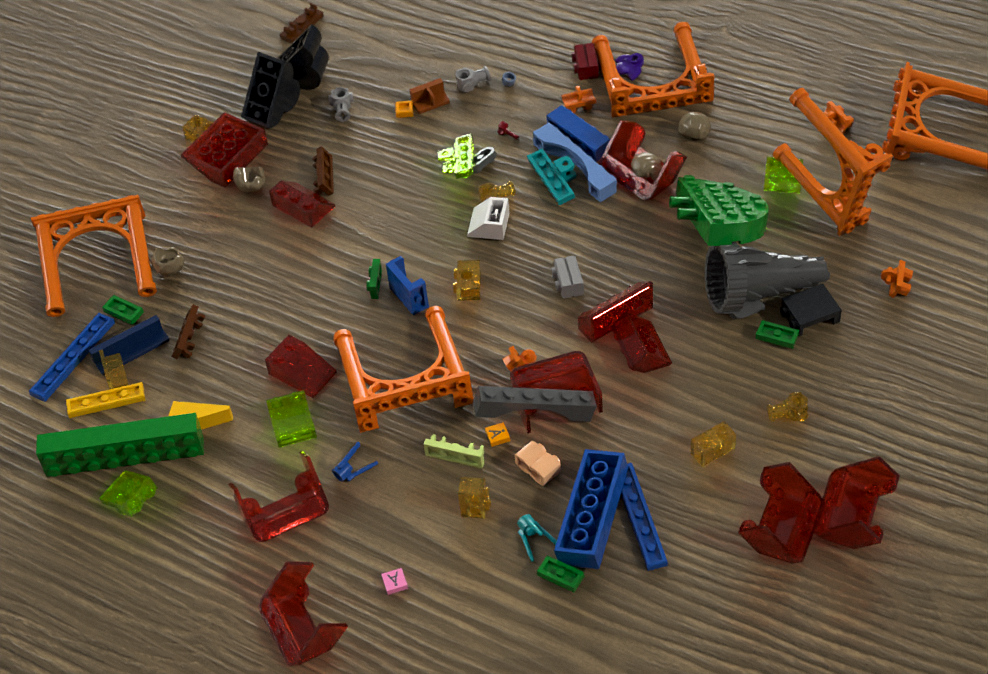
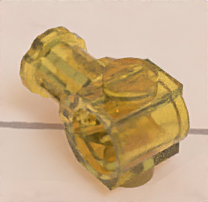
(492, 190)
(792, 408)

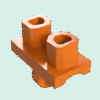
(579, 98)
(837, 116)
(895, 279)
(515, 360)

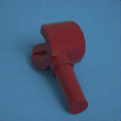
(503, 129)

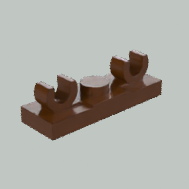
(301, 23)
(324, 172)
(187, 333)

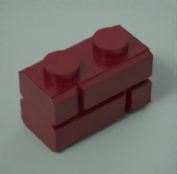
(585, 61)

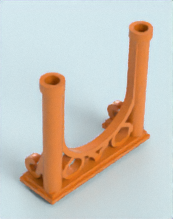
(657, 97)
(904, 141)
(846, 204)
(46, 229)
(410, 389)

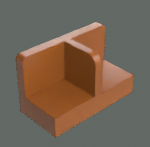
(429, 96)

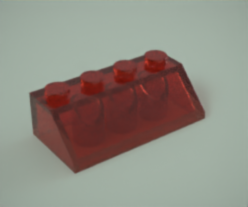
(634, 300)

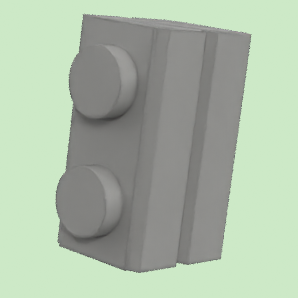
(568, 277)

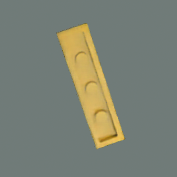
(105, 400)

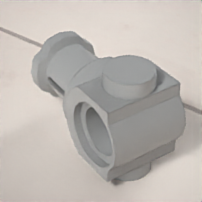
(468, 79)
(341, 100)

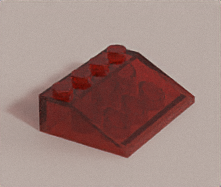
(224, 147)

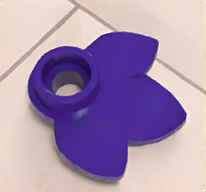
(628, 65)

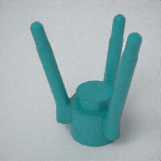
(529, 527)

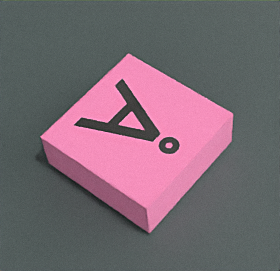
(394, 581)

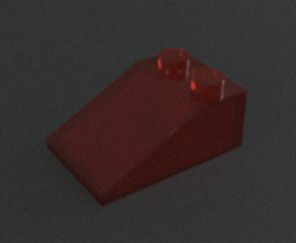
(299, 366)

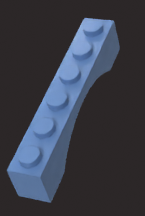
(554, 143)

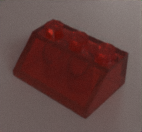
(300, 202)
(640, 343)

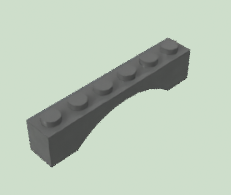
(497, 401)

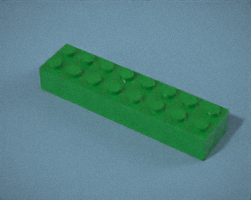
(120, 444)

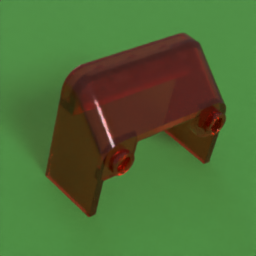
(560, 372)
(288, 512)
(289, 620)

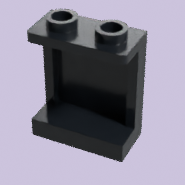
(810, 308)

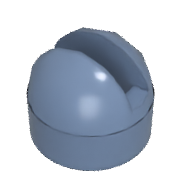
(510, 75)

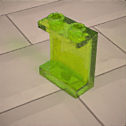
(291, 418)

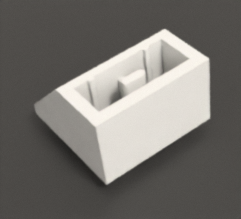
(490, 219)

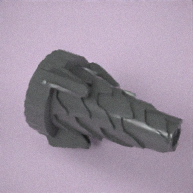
(744, 275)

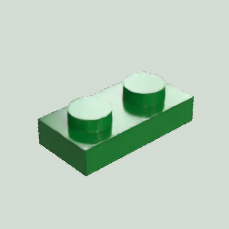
(375, 275)
(123, 309)
(777, 334)
(560, 573)

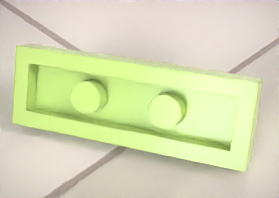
(454, 452)

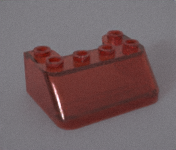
(620, 152)
(851, 503)
(788, 515)

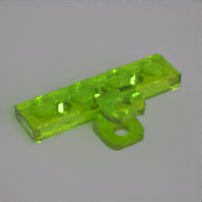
(460, 159)

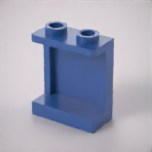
(410, 294)

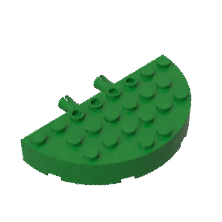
(720, 210)

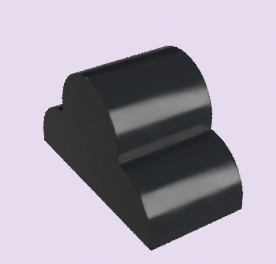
(307, 58)
(270, 91)

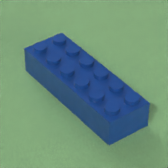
(591, 509)

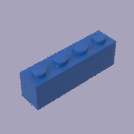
(579, 132)

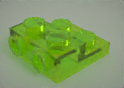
(779, 178)
(129, 493)

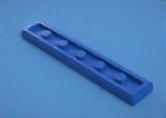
(71, 357)
(642, 522)

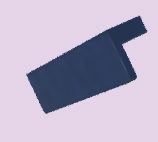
(132, 342)

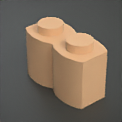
(538, 463)

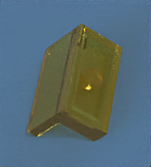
(114, 370)

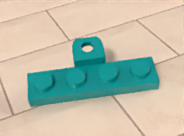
(554, 174)

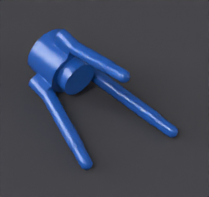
(343, 469)

